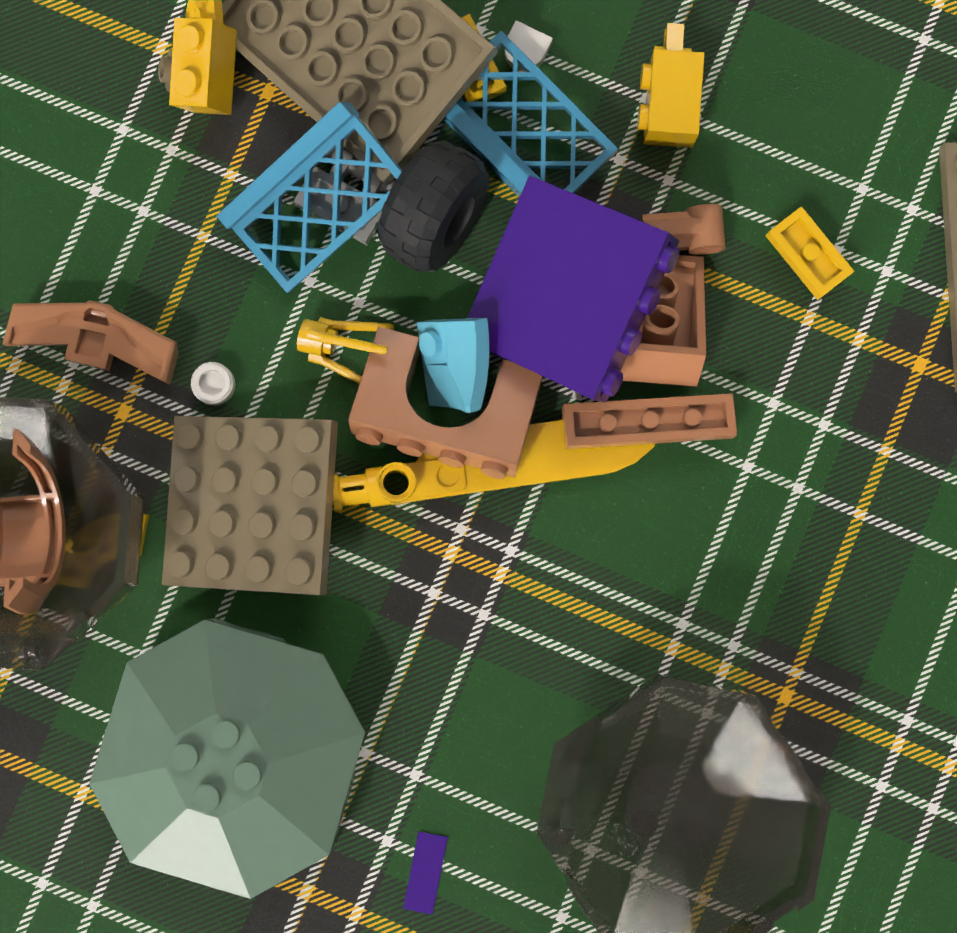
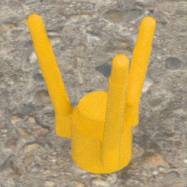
(322, 337)

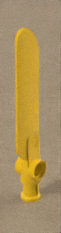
(542, 461)

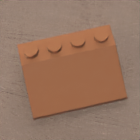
(675, 332)

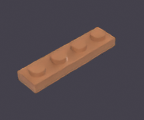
(649, 421)

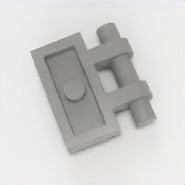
(349, 205)

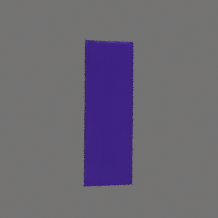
(425, 872)

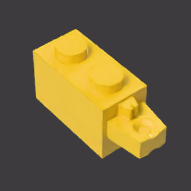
(203, 60)
(673, 92)

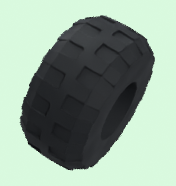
(433, 206)

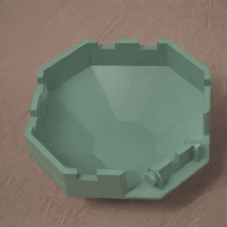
(228, 758)

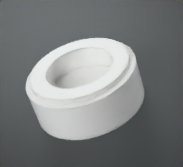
(213, 383)

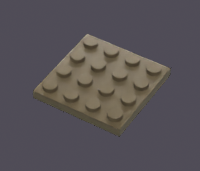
(250, 504)

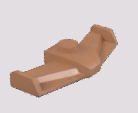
(93, 336)

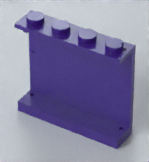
(572, 288)

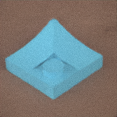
(455, 361)

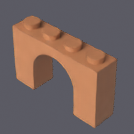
(488, 442)

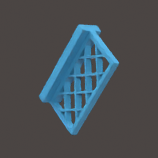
(498, 154)
(289, 170)

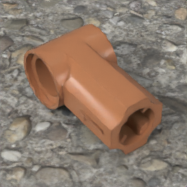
(697, 229)

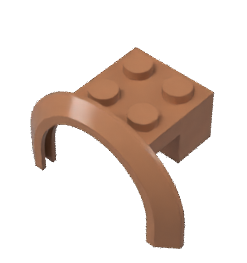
(31, 534)

